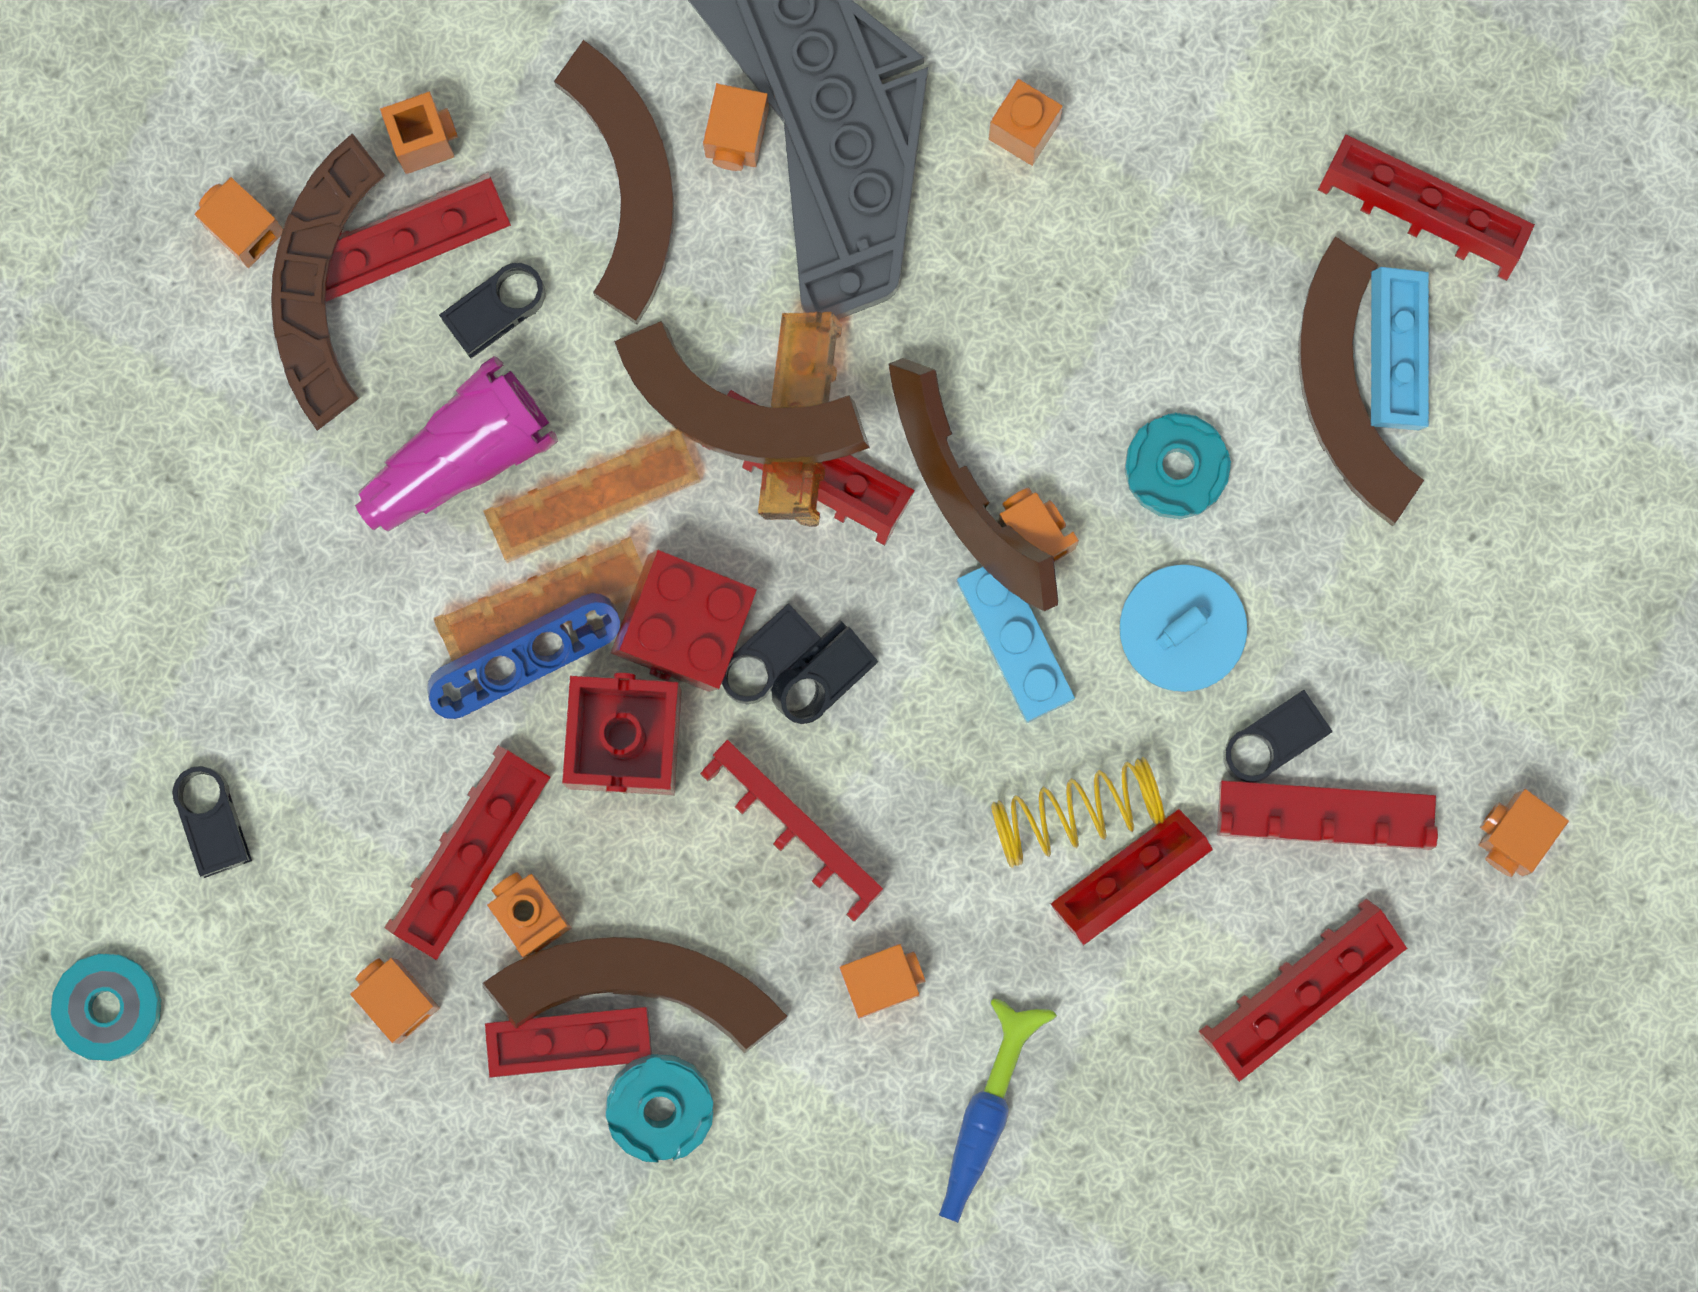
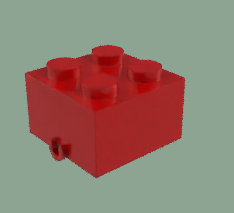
(683, 621)
(622, 735)

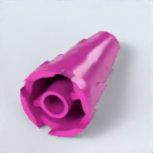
(462, 446)

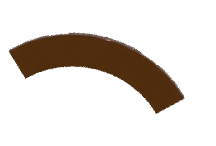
(642, 175)
(302, 276)
(1332, 388)
(732, 425)
(999, 550)
(637, 969)

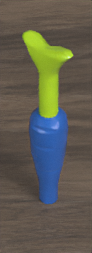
(988, 1110)

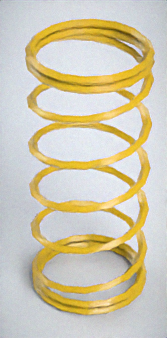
(1012, 846)

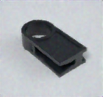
(482, 317)
(776, 646)
(835, 666)
(1285, 731)
(214, 835)

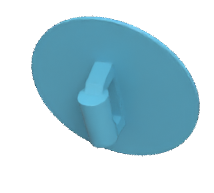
(1183, 628)

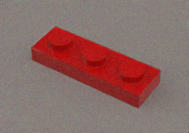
(1131, 876)
(568, 1042)

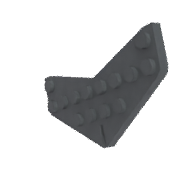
(844, 136)

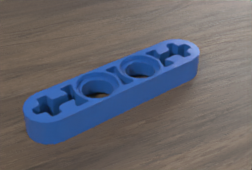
(528, 664)

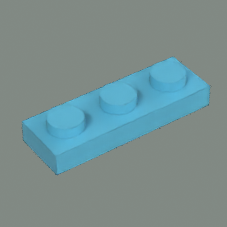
(1399, 348)
(1016, 645)

